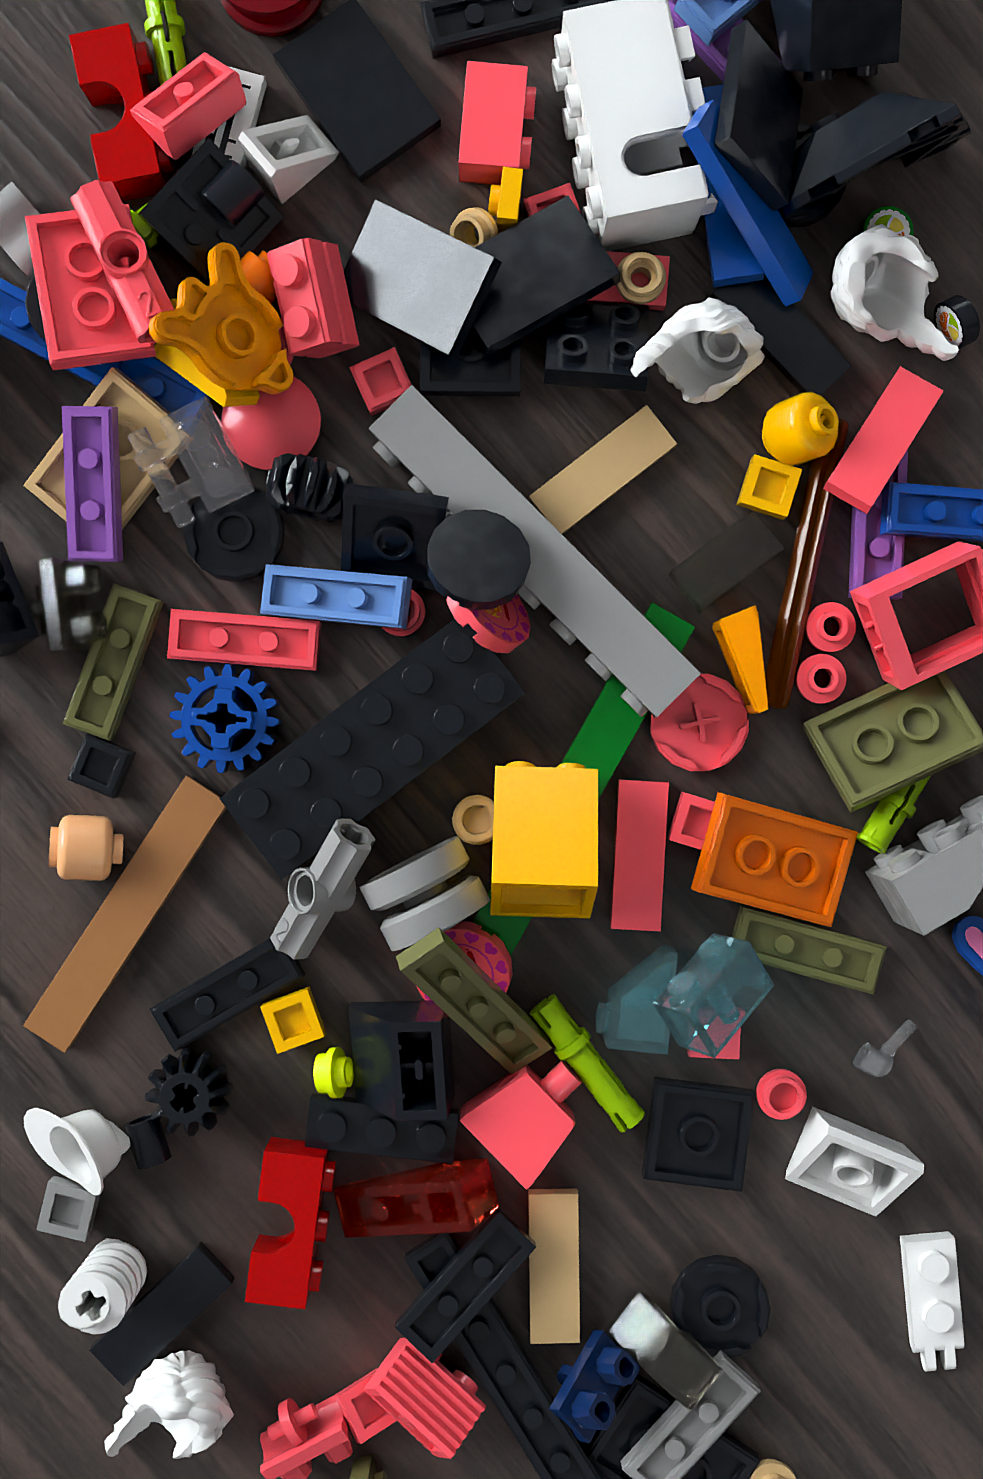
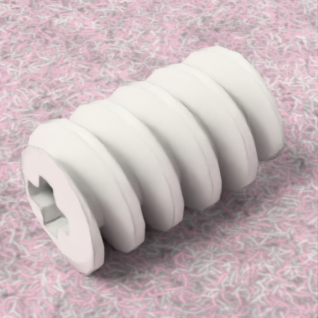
(103, 1287)

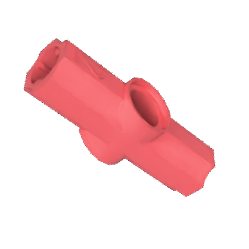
(112, 239)

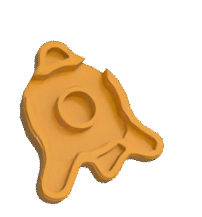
(227, 328)

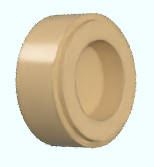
(474, 819)

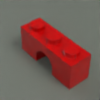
(115, 71)
(285, 1266)

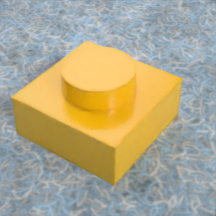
(505, 198)
(769, 487)
(293, 1020)

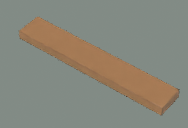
(126, 914)

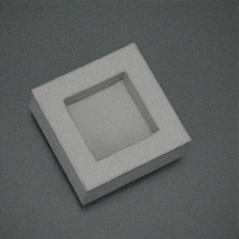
(67, 1209)

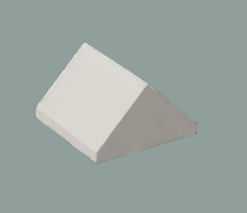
(851, 1163)

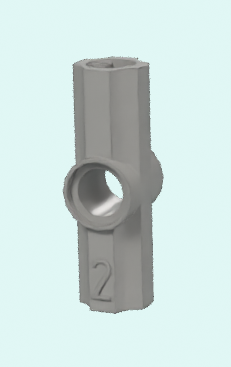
(322, 888)

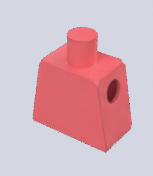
(523, 1118)

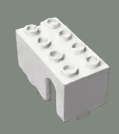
(629, 119)

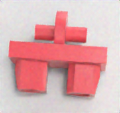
(303, 1436)

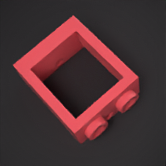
(884, 631)

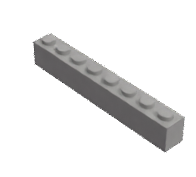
(559, 575)

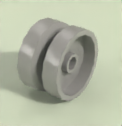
(425, 894)

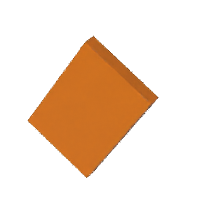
(774, 860)

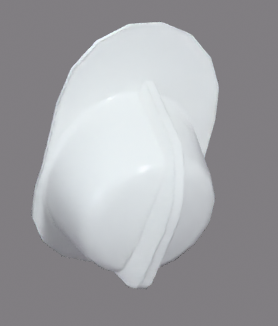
(77, 1145)

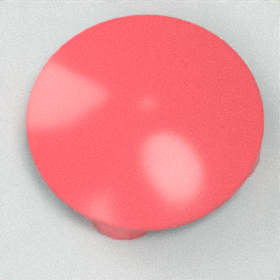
(274, 425)

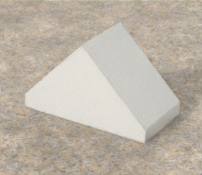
(287, 154)

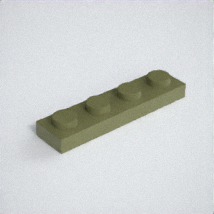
(473, 1000)

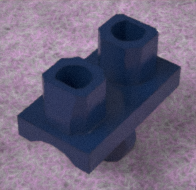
(591, 1385)

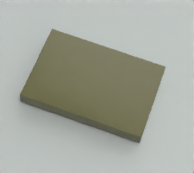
(894, 738)

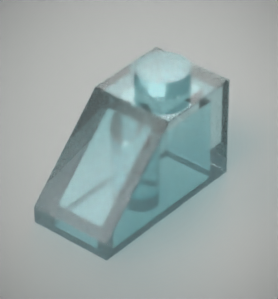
(629, 1016)

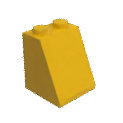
(544, 841)

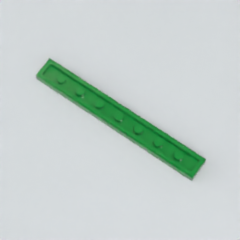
(596, 746)

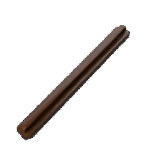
(802, 575)

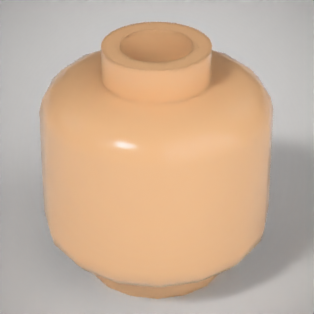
(84, 847)

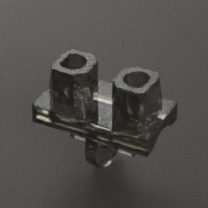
(63, 606)

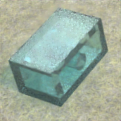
(713, 994)

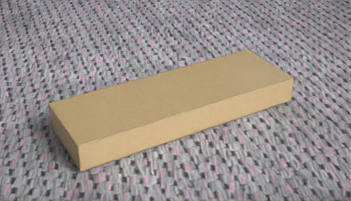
(603, 470)
(554, 1266)

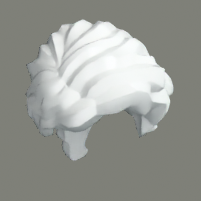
(884, 287)
(703, 350)
(181, 1396)

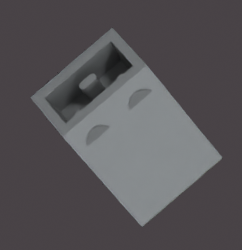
(935, 874)

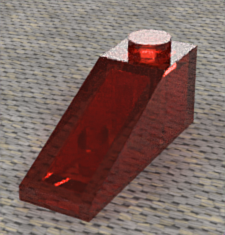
(419, 1200)

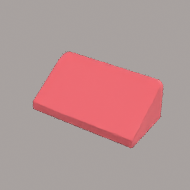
(190, 105)

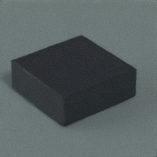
(101, 766)

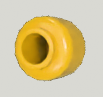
(800, 429)

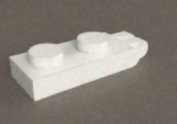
(932, 1297)

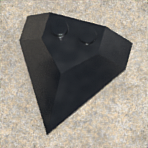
(867, 137)

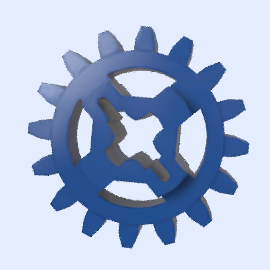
(225, 694)

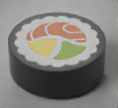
(957, 321)

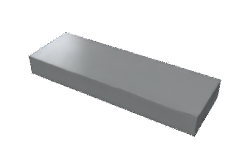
(685, 1435)

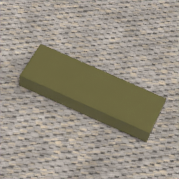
(113, 663)
(811, 949)

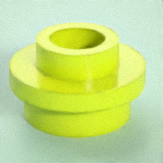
(333, 1072)

